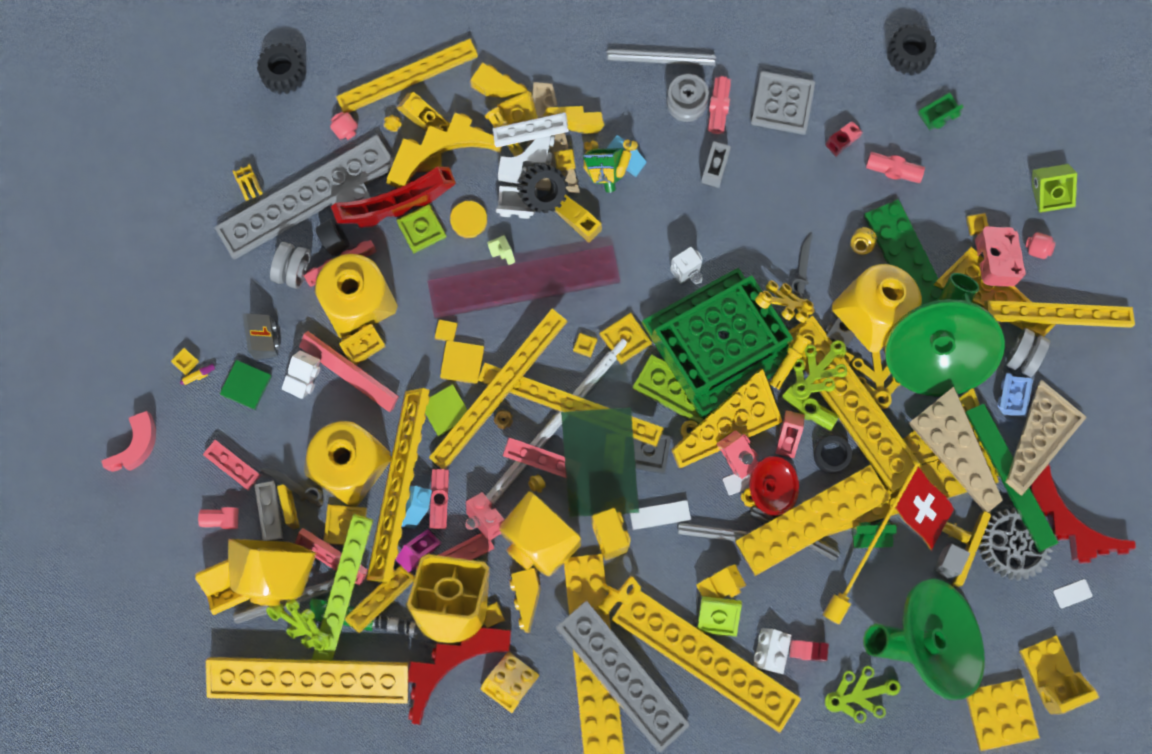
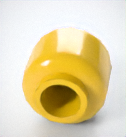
(863, 241)

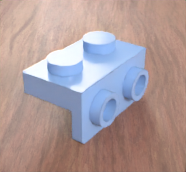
(1015, 395)

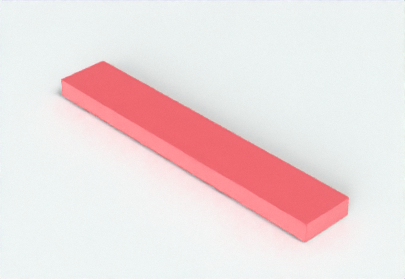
(349, 371)

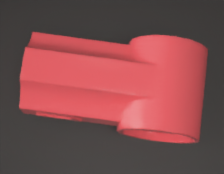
(225, 518)

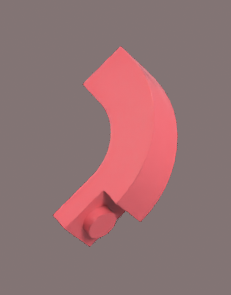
(140, 448)

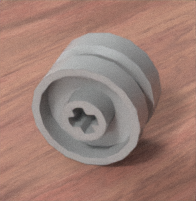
(687, 97)
(290, 265)
(1027, 352)

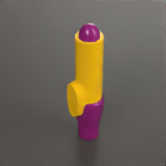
(199, 374)

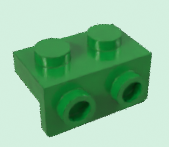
(940, 111)
(865, 534)

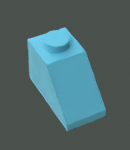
(636, 161)
(416, 506)

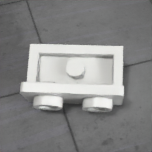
(772, 650)

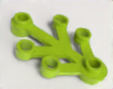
(819, 371)
(313, 636)
(858, 696)

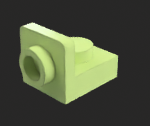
(501, 247)

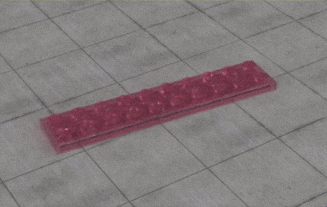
(523, 281)

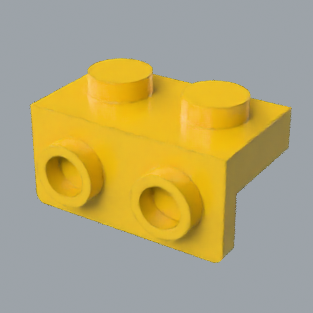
(362, 344)

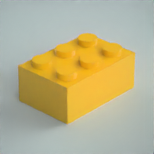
(609, 533)

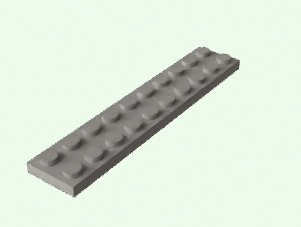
(304, 197)

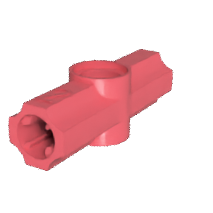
(719, 105)
(895, 167)
(438, 512)

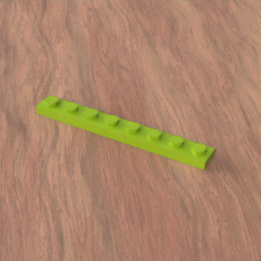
(344, 584)

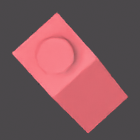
(790, 434)

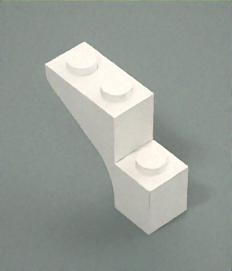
(538, 152)

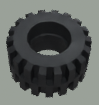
(915, 36)
(278, 55)
(552, 198)

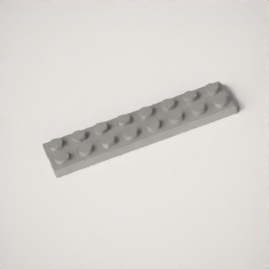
(622, 676)

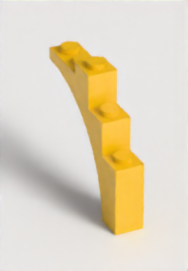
(436, 141)

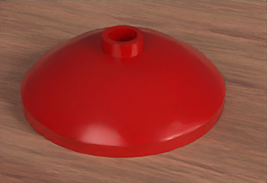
(781, 485)

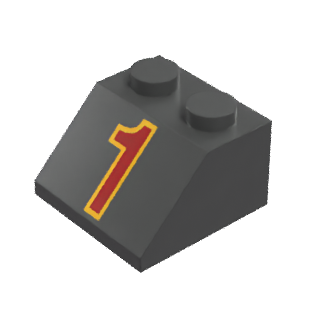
(261, 336)

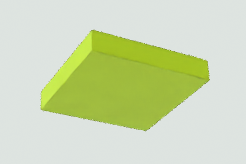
(421, 228)
(445, 410)
(719, 616)

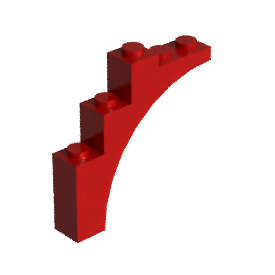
(396, 202)
(1084, 541)
(446, 658)

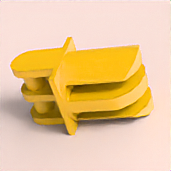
(247, 179)

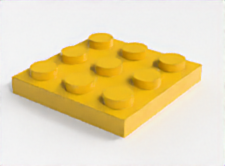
(1002, 715)

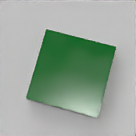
(245, 385)

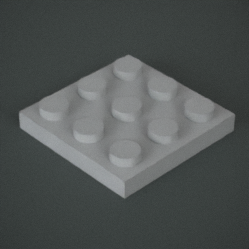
(783, 103)

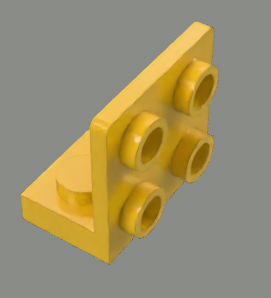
(509, 682)

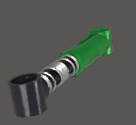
(391, 624)

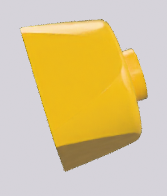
(877, 303)
(351, 311)
(355, 478)
(538, 536)
(268, 569)
(449, 597)

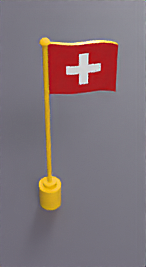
(921, 508)

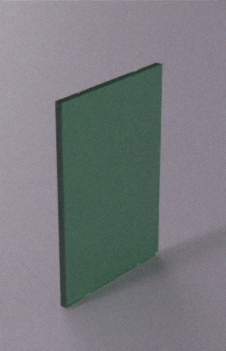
(600, 461)

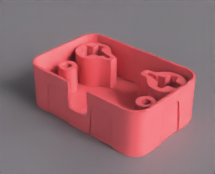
(1007, 267)

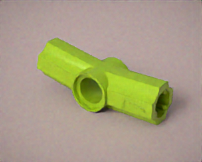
(820, 416)

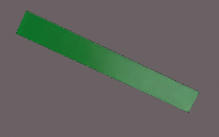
(1002, 460)

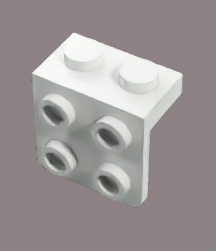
(511, 203)

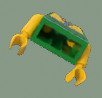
(607, 164)

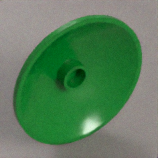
(946, 342)
(937, 638)

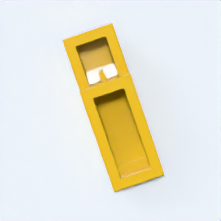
(577, 119)

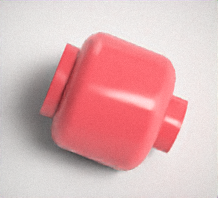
(343, 126)
(1040, 245)

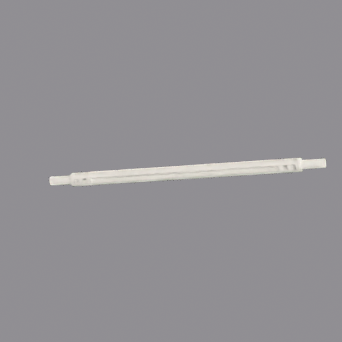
(556, 421)

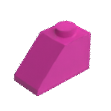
(417, 548)

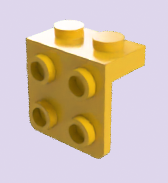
(217, 588)

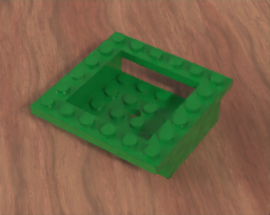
(696, 354)

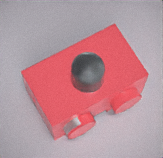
(738, 453)
(483, 517)

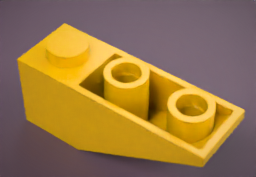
(494, 84)
(421, 113)
(579, 219)
(527, 590)

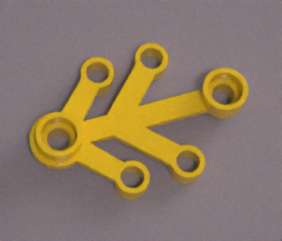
(804, 307)
(877, 376)

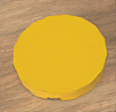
(468, 219)

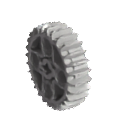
(1010, 551)

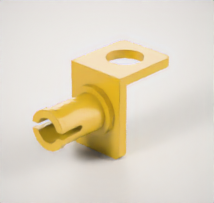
(618, 596)

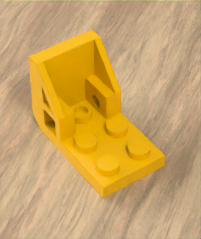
(1054, 677)

